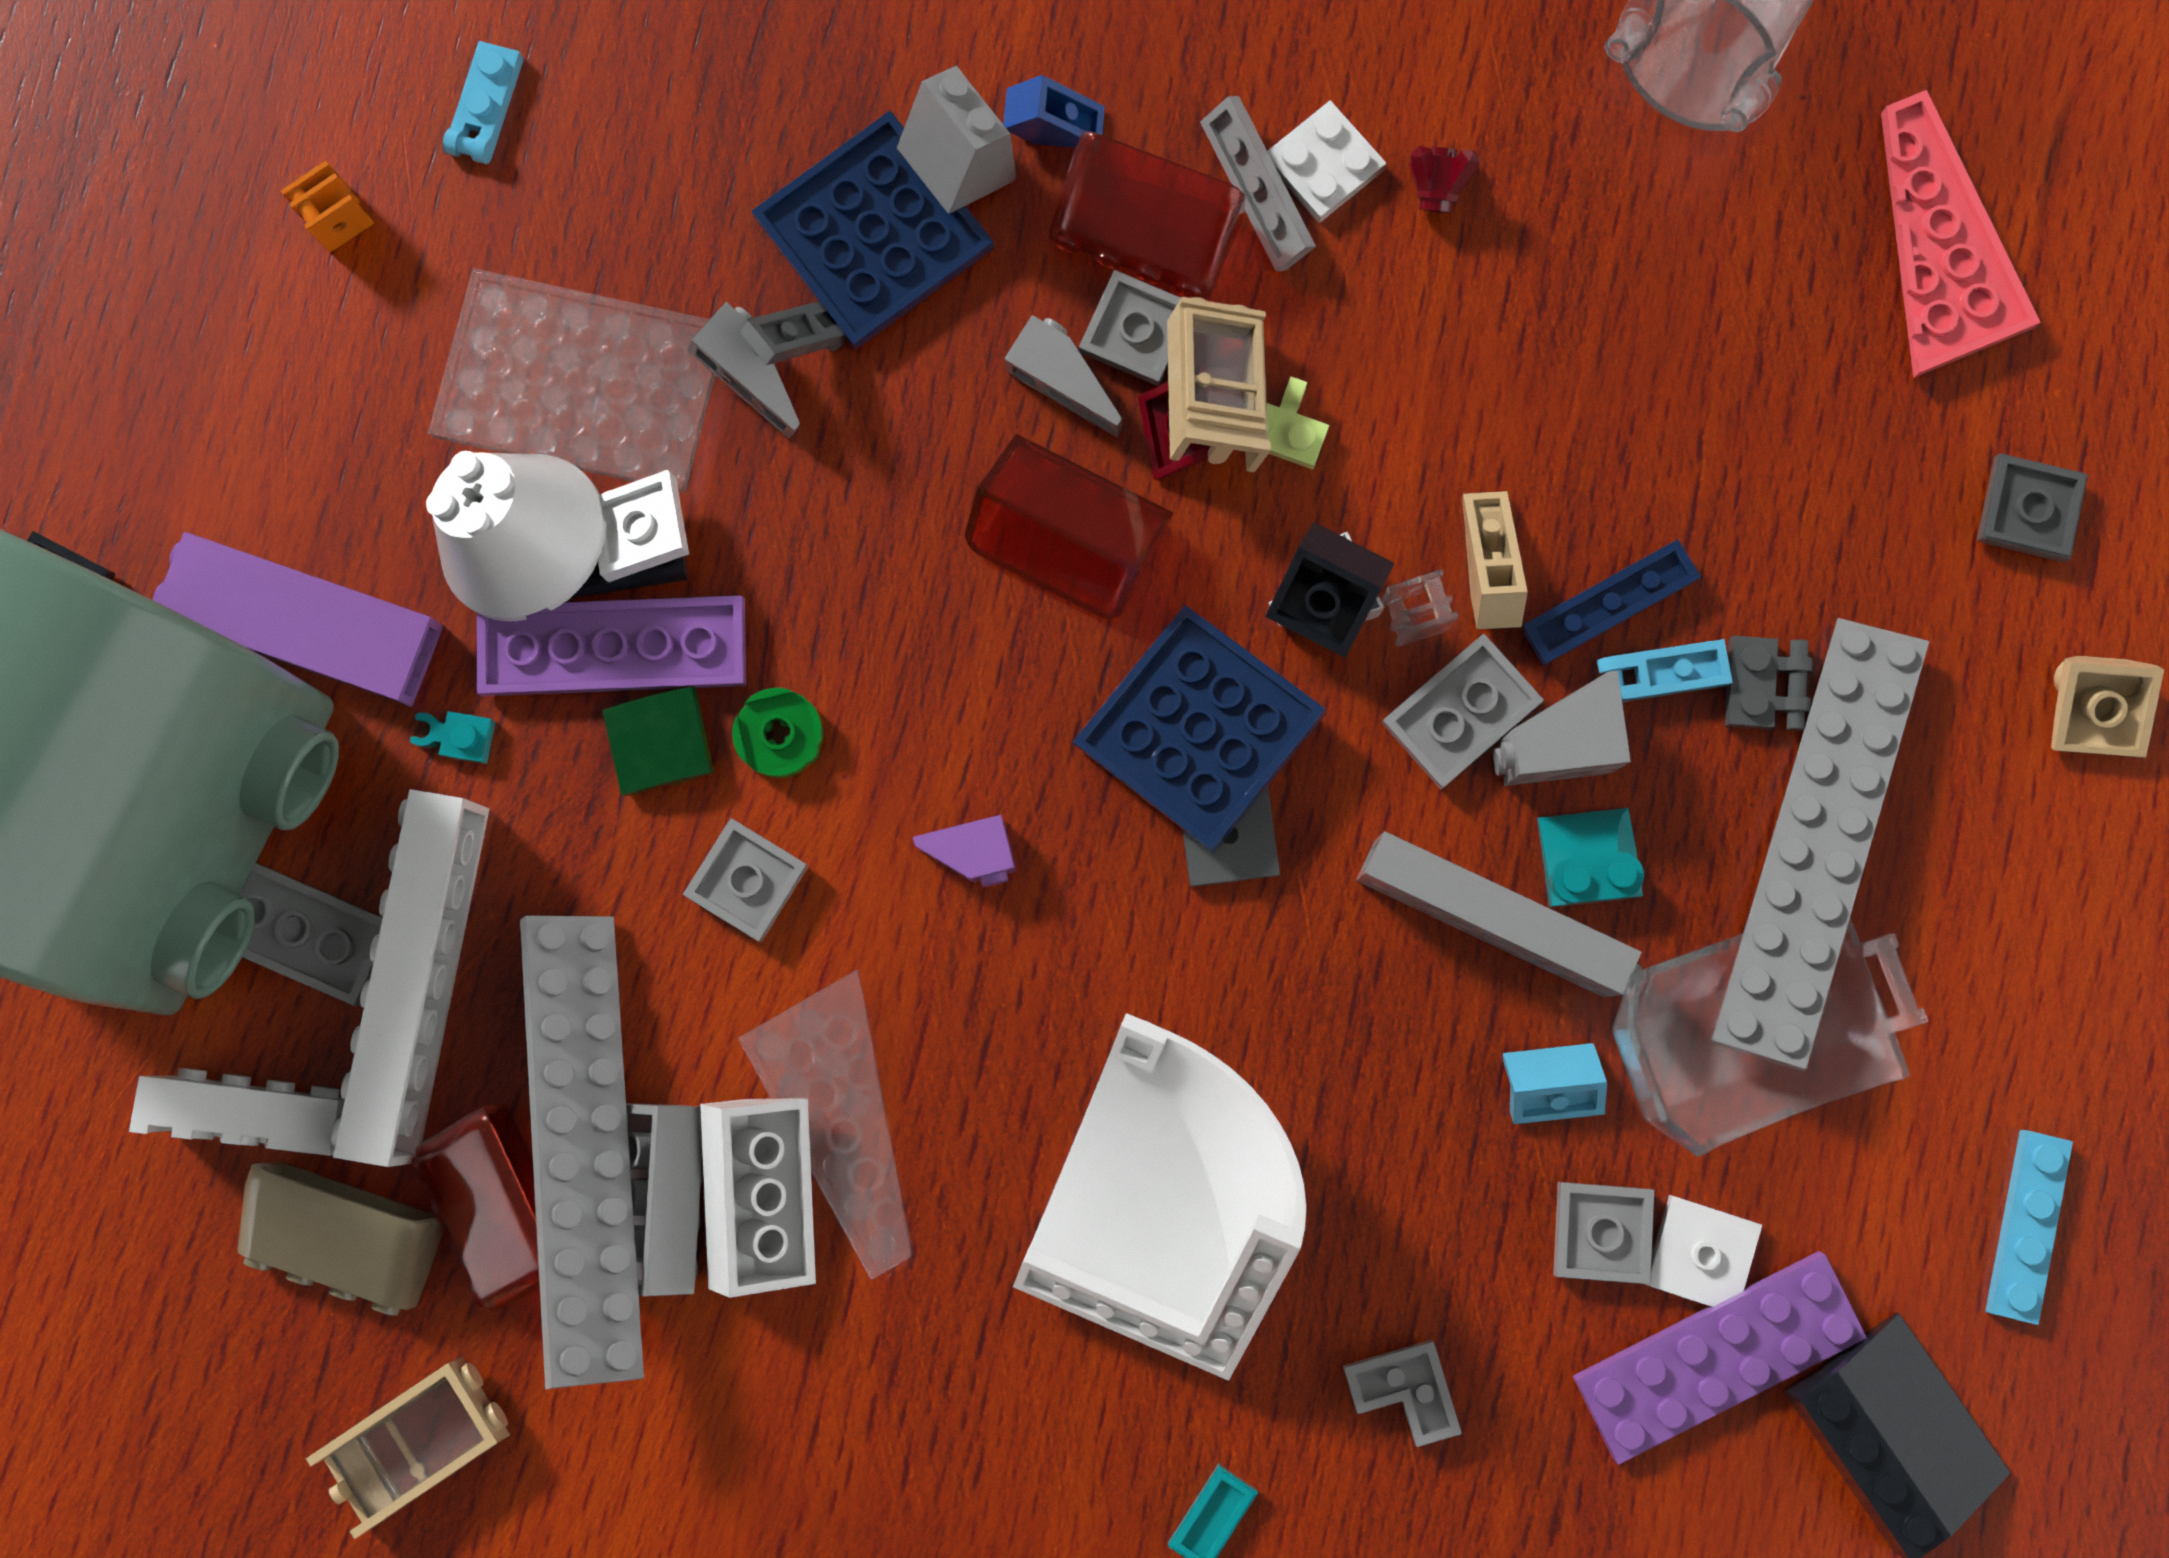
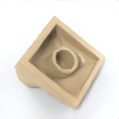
(2105, 705)

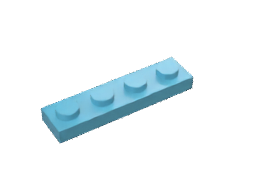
(2029, 1226)

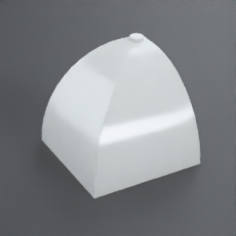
(1171, 1205)

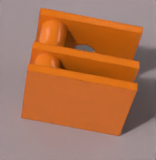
(317, 191)

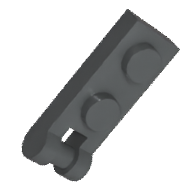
(792, 333)

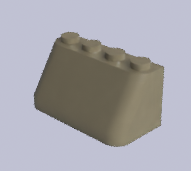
(337, 1236)

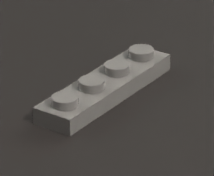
(1255, 174)

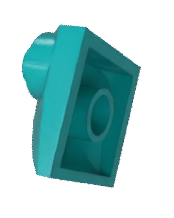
(1590, 857)

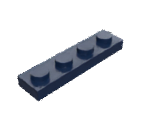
(1610, 602)

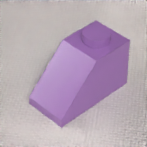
(972, 849)

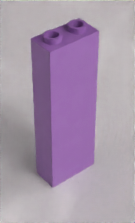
(301, 618)

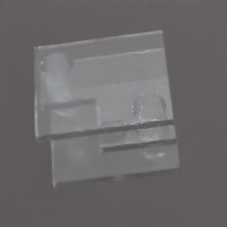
(1404, 619)

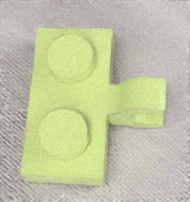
(1292, 434)

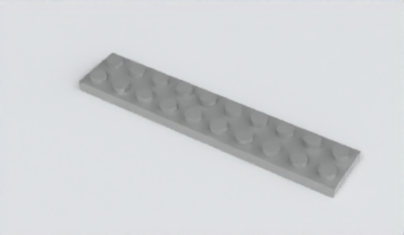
(1820, 845)
(580, 1152)

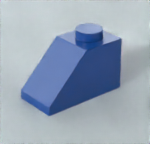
(1050, 113)

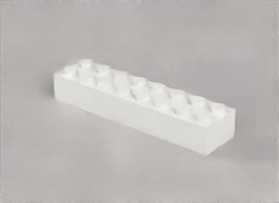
(410, 979)

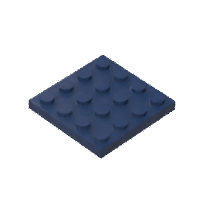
(869, 232)
(1199, 728)

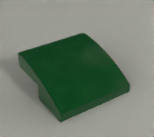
(658, 741)

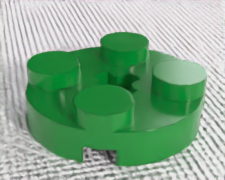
(757, 719)

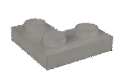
(1407, 1376)

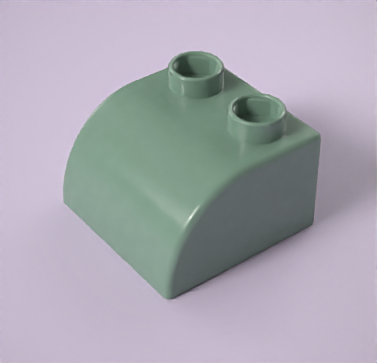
(137, 786)

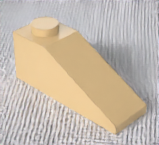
(1494, 561)

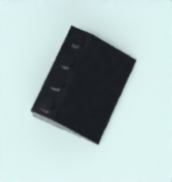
(1899, 1437)

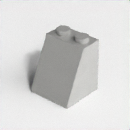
(956, 142)
(1569, 739)

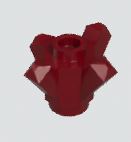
(1441, 176)

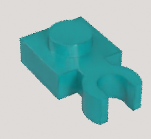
(460, 737)

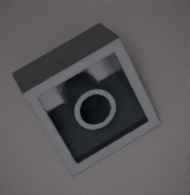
(1329, 589)

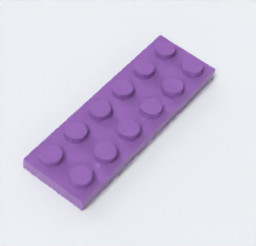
(615, 647)
(1719, 1357)

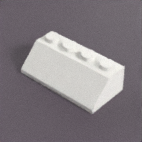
(757, 1195)

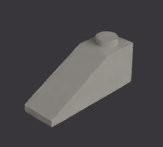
(732, 360)
(1053, 366)

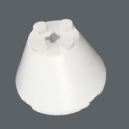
(515, 531)

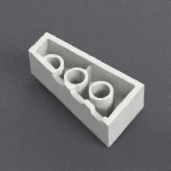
(237, 1111)

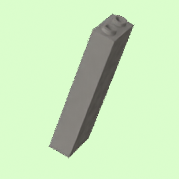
(1499, 916)

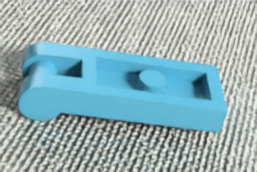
(483, 102)
(1671, 669)

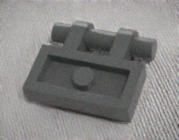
(1754, 670)

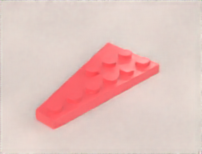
(1951, 260)

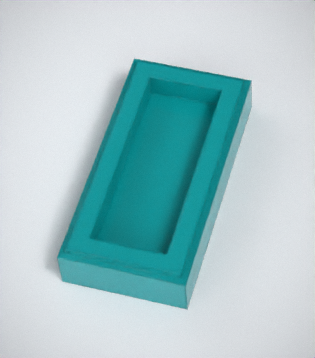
(1213, 1515)

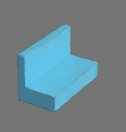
(1555, 1083)

